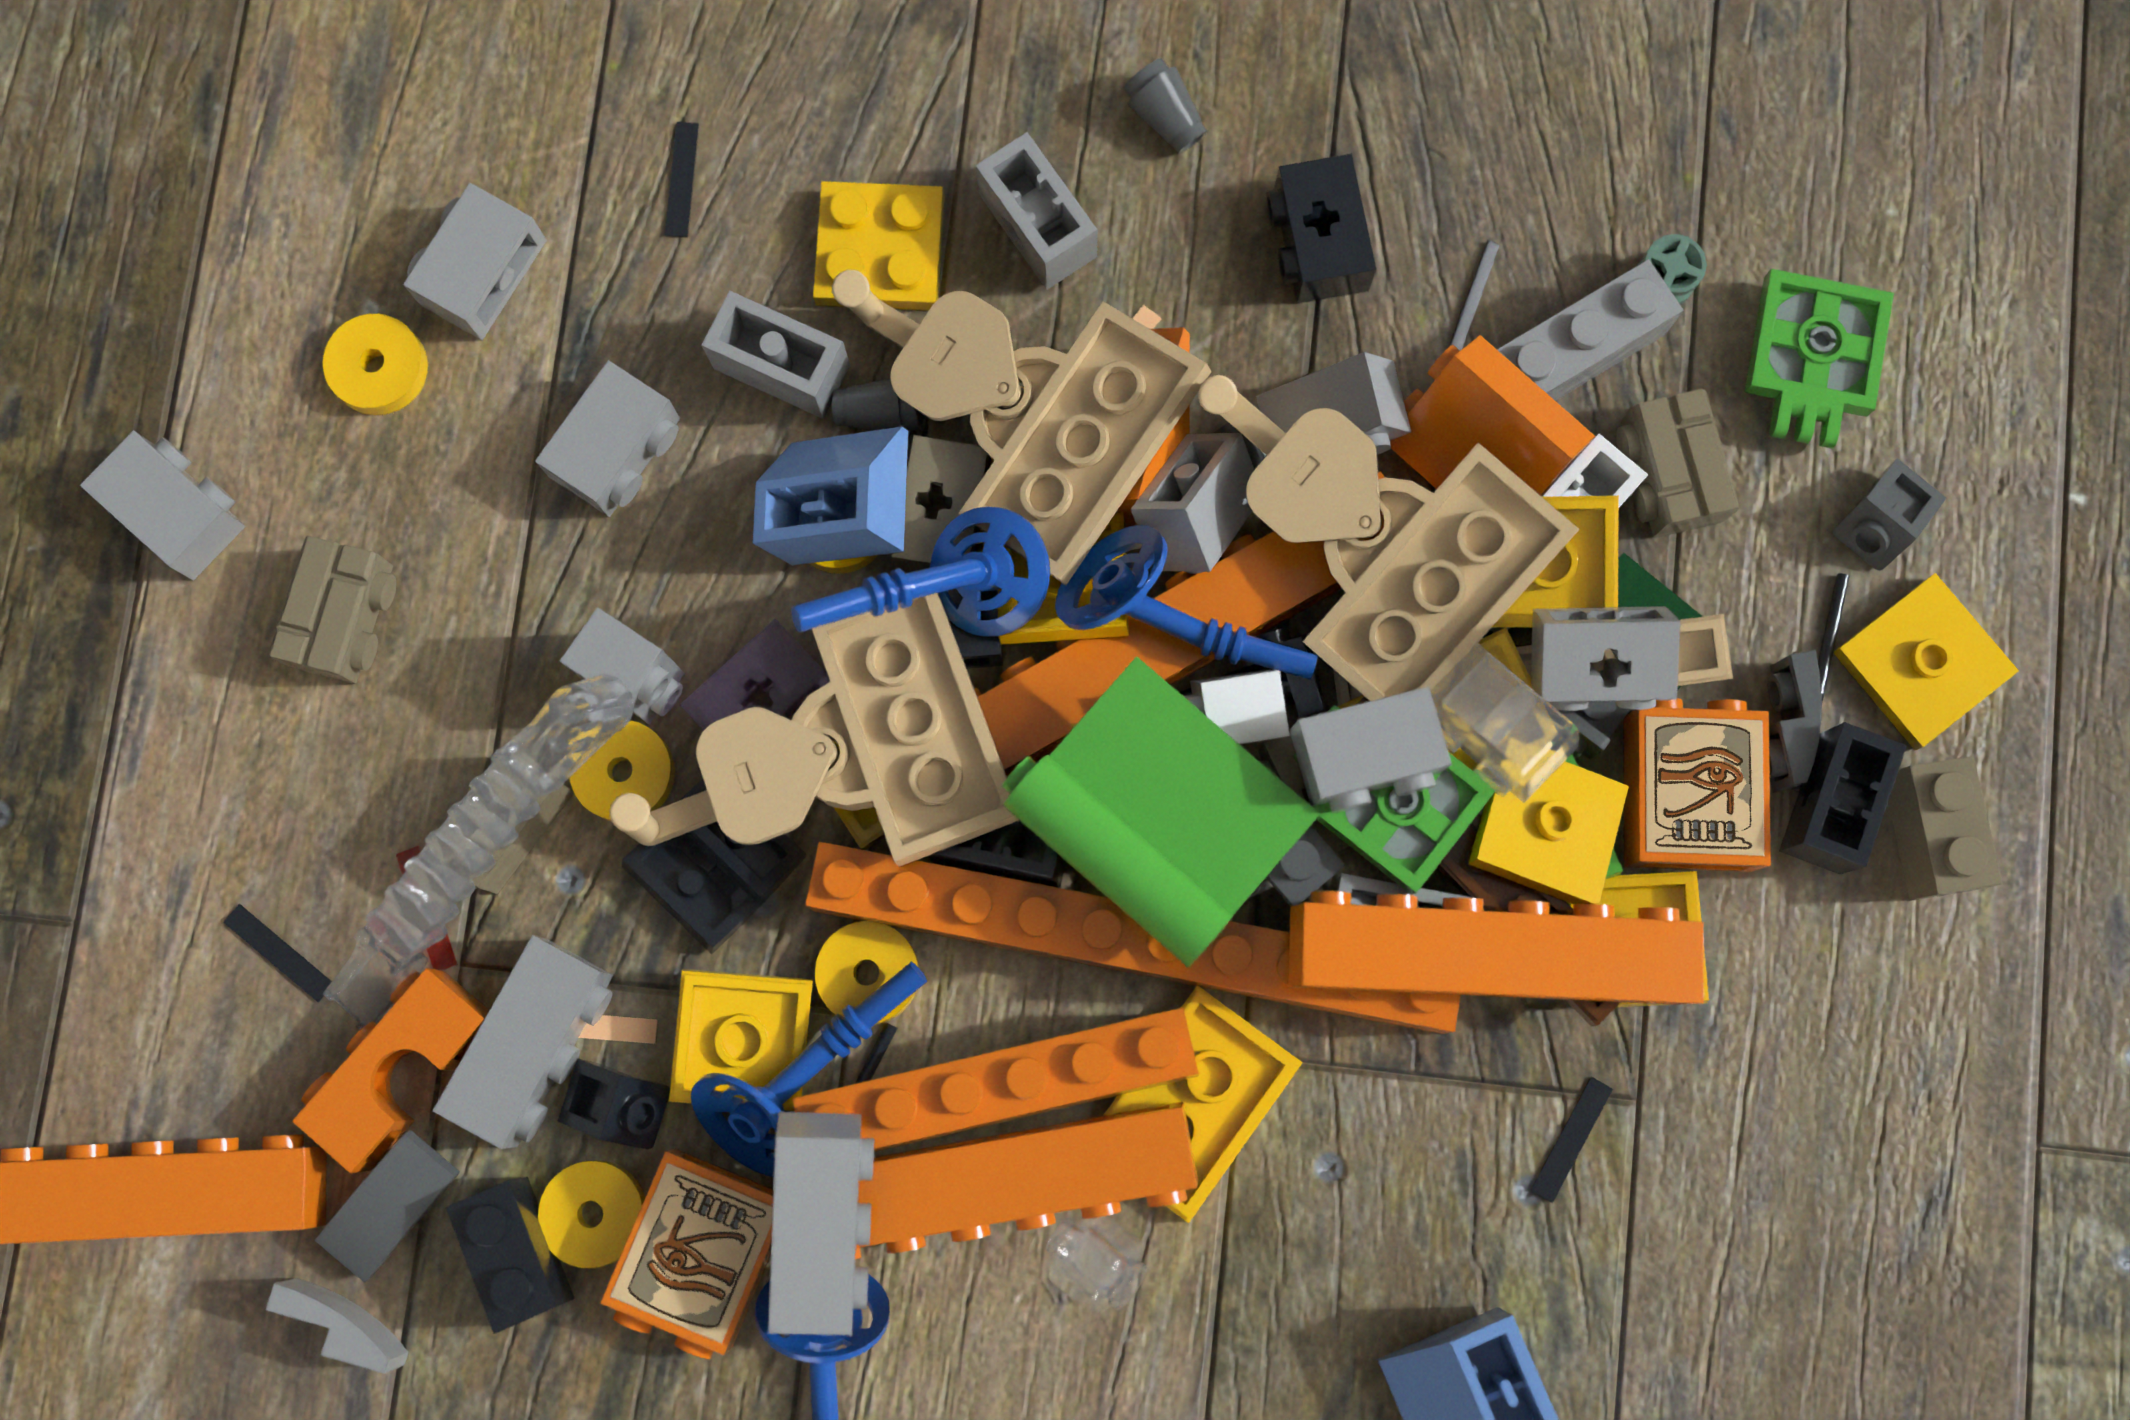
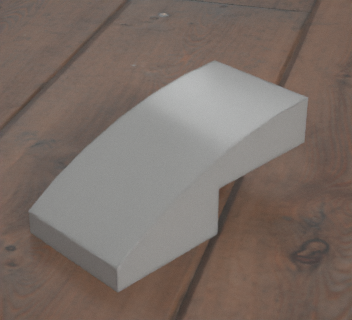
(352, 1333)

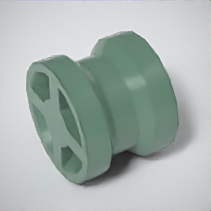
(1678, 259)

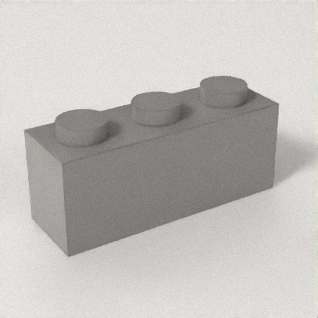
(1596, 331)
(525, 1044)
(818, 1223)

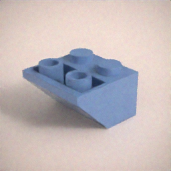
(834, 498)
(1468, 1374)

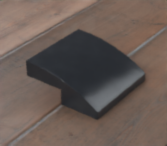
(711, 879)

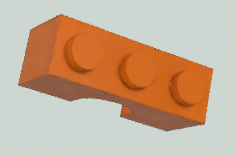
(354, 1108)

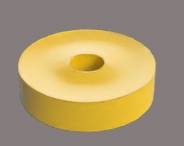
(356, 345)
(651, 770)
(847, 950)
(563, 1205)

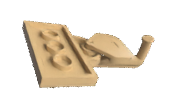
(1067, 440)
(1435, 570)
(904, 737)

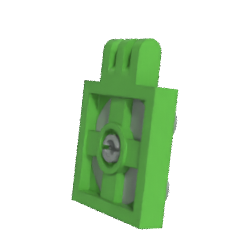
(1817, 352)
(1413, 831)

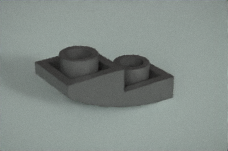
(1793, 742)
(387, 1206)

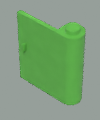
(1160, 810)

